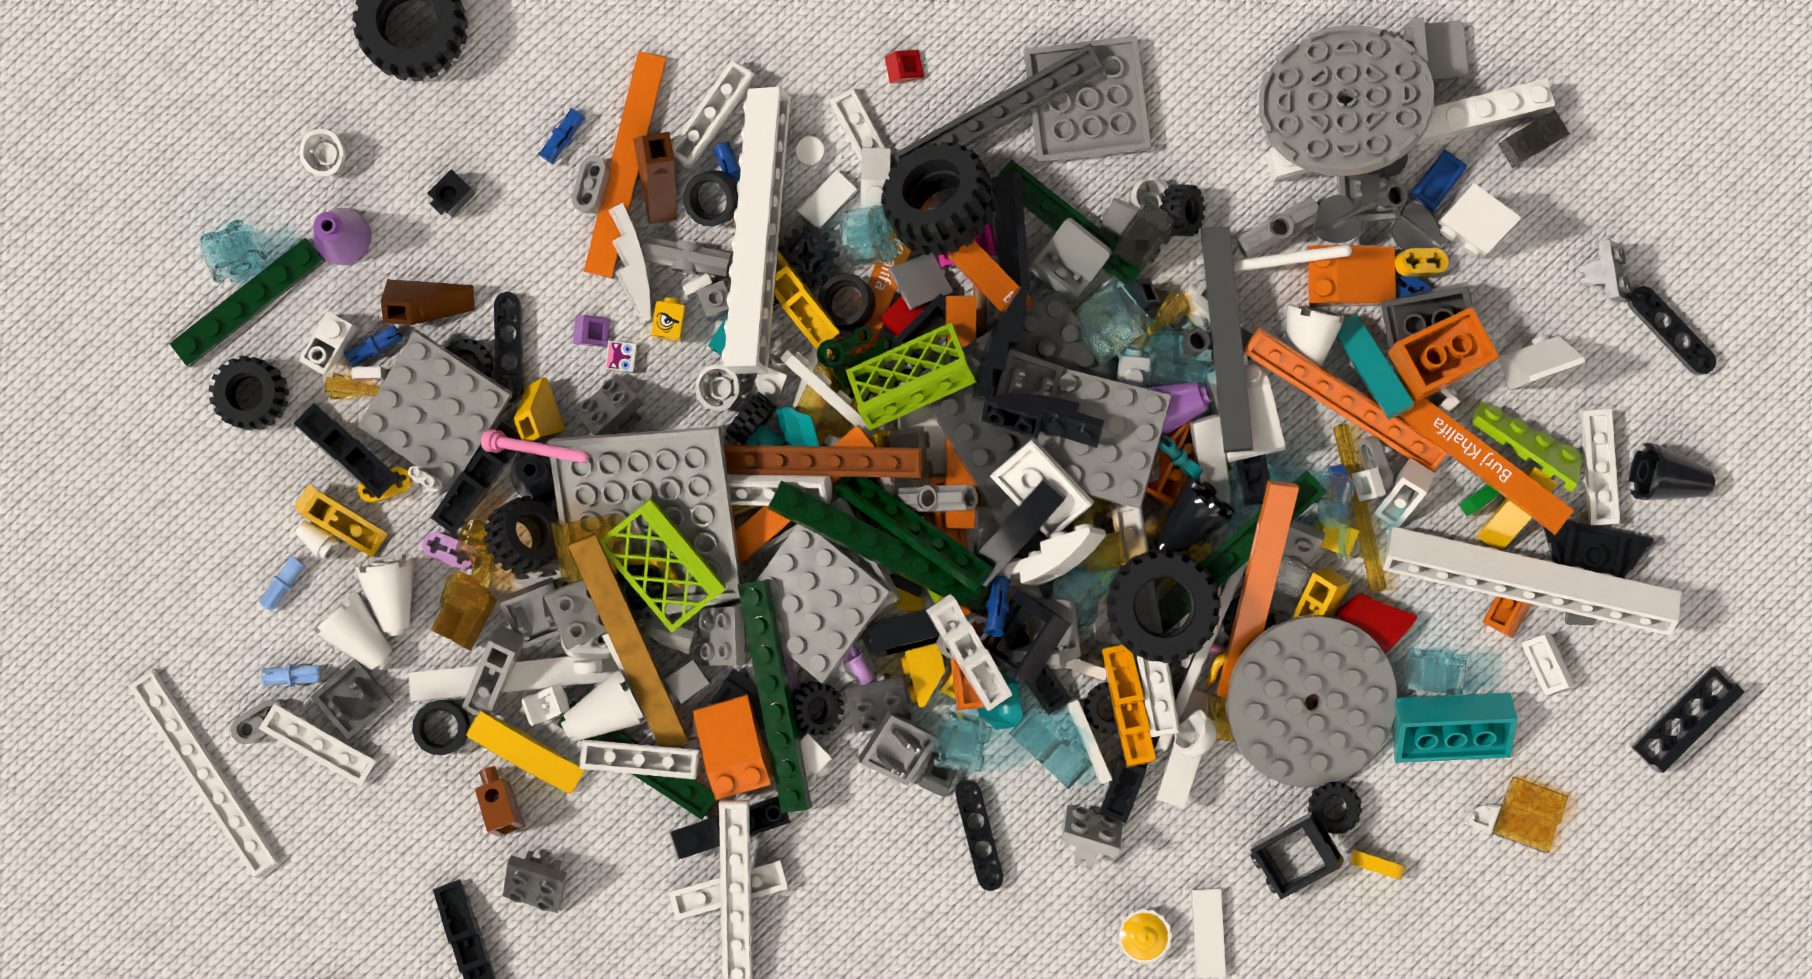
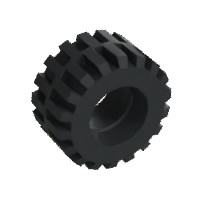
(225, 393)
(505, 542)

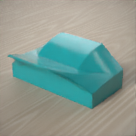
(796, 427)
(1008, 712)

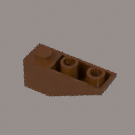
(657, 176)
(421, 302)

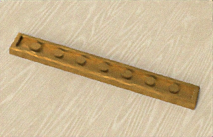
(628, 641)

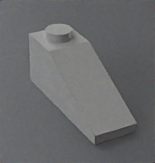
(493, 670)

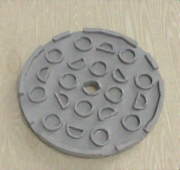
(1374, 130)
(1270, 693)

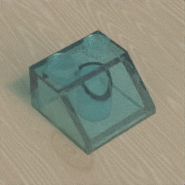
(1110, 321)

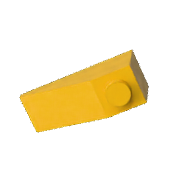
(1509, 518)
(340, 520)
(1322, 594)

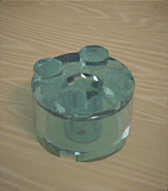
(867, 236)
(233, 252)
(1435, 671)
(961, 742)

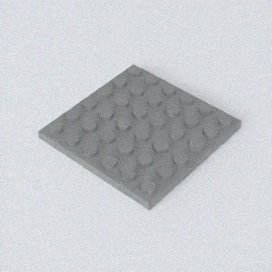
(682, 474)

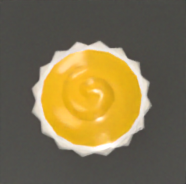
(1144, 936)

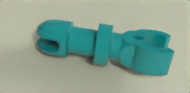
(1179, 457)

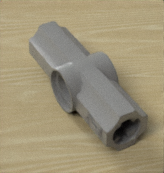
(1263, 236)
(686, 257)
(938, 498)
(657, 634)

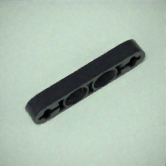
(1674, 327)
(513, 347)
(976, 835)

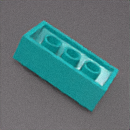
(1453, 727)

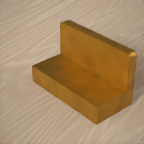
(462, 627)

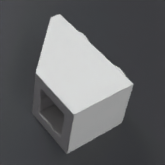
(328, 343)

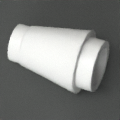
(319, 541)

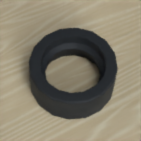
(692, 203)
(866, 308)
(419, 723)

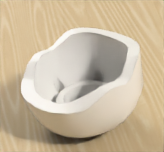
(325, 153)
(1155, 188)
(719, 387)
(1196, 735)

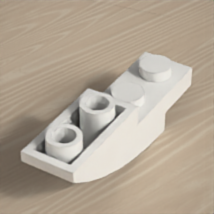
(1056, 556)

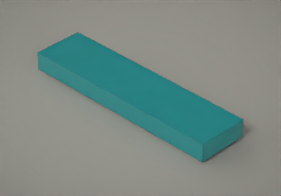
(1373, 367)

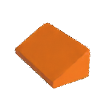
(1506, 615)

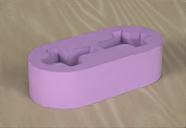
(446, 557)

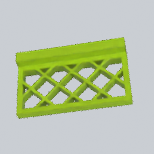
(916, 390)
(685, 554)

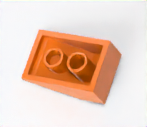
(1353, 280)
(1443, 354)
(733, 747)

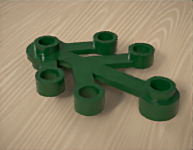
(841, 358)

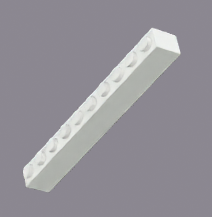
(1458, 118)
(756, 231)
(1532, 580)

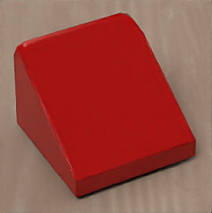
(904, 66)

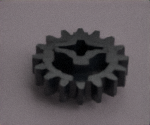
(806, 241)

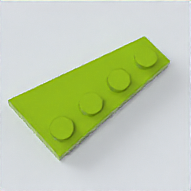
(1530, 443)

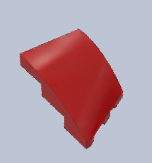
(1377, 619)

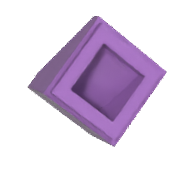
(591, 331)

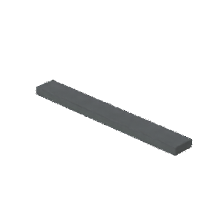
(1013, 102)
(1226, 340)

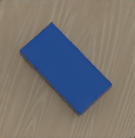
(1438, 180)

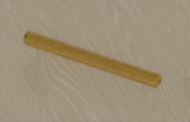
(1361, 511)

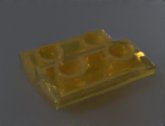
(1530, 815)

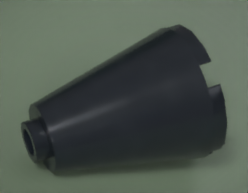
(1667, 475)
(535, 485)

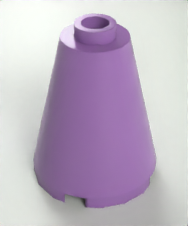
(341, 235)
(1186, 403)

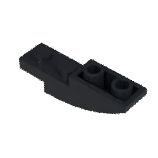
(1036, 413)
(706, 833)

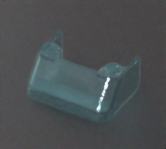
(1333, 507)

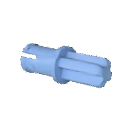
(282, 583)
(290, 675)

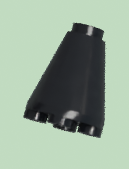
(1193, 516)

